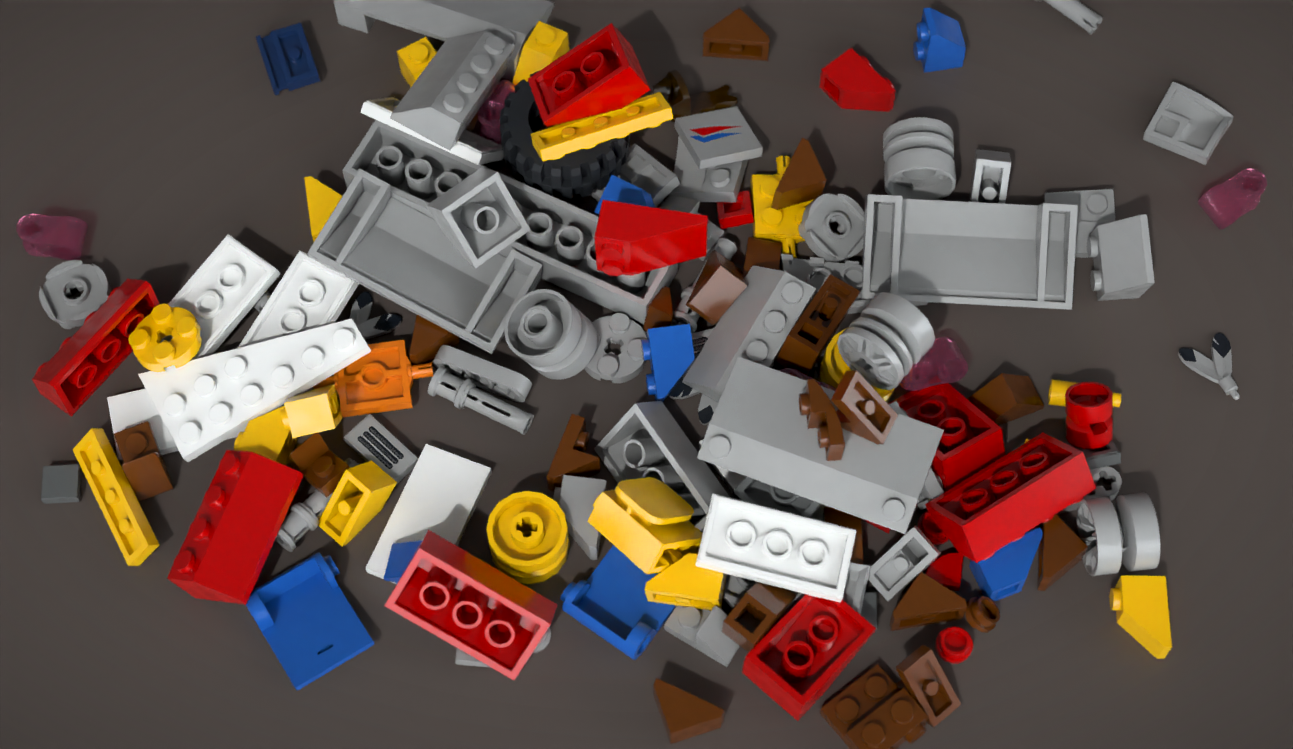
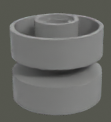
(550, 334)
(1119, 533)

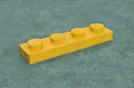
(592, 130)
(115, 497)

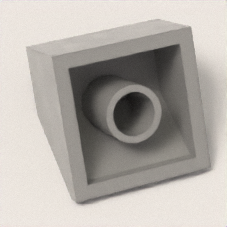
(479, 216)
(1121, 259)

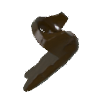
(685, 104)

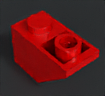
(856, 85)

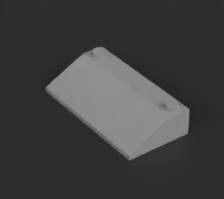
(450, 18)
(969, 252)
(417, 267)
(767, 439)

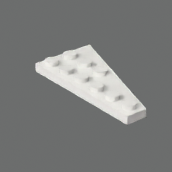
(226, 390)

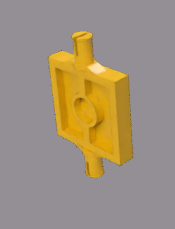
(775, 224)

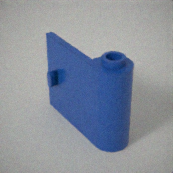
(616, 604)
(308, 620)

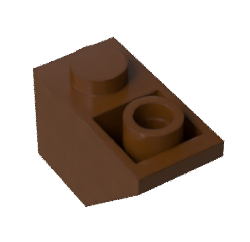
(756, 614)

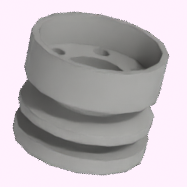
(919, 159)
(886, 340)

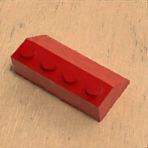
(96, 347)
(1012, 496)
(235, 527)
(471, 605)

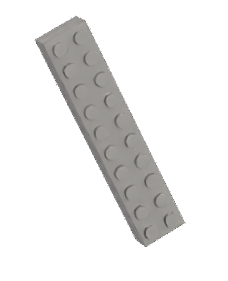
(559, 232)

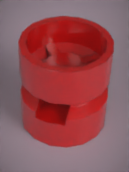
(1089, 415)

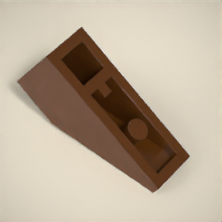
(817, 325)

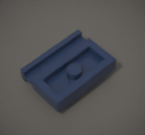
(288, 58)

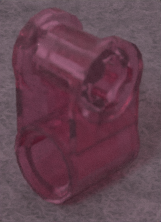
(490, 111)
(1233, 197)
(54, 237)
(938, 366)

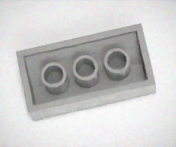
(454, 87)
(750, 328)
(654, 446)

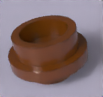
(982, 613)

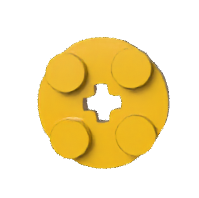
(160, 323)

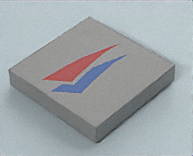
(718, 137)

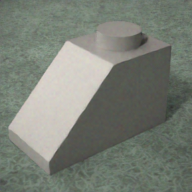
(990, 176)
(577, 501)

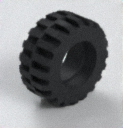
(567, 176)

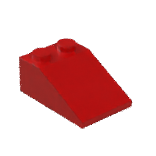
(589, 79)
(646, 238)
(968, 437)
(806, 652)

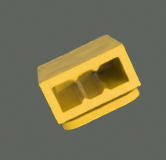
(646, 523)

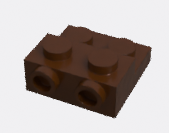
(875, 713)

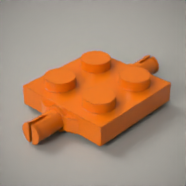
(377, 380)

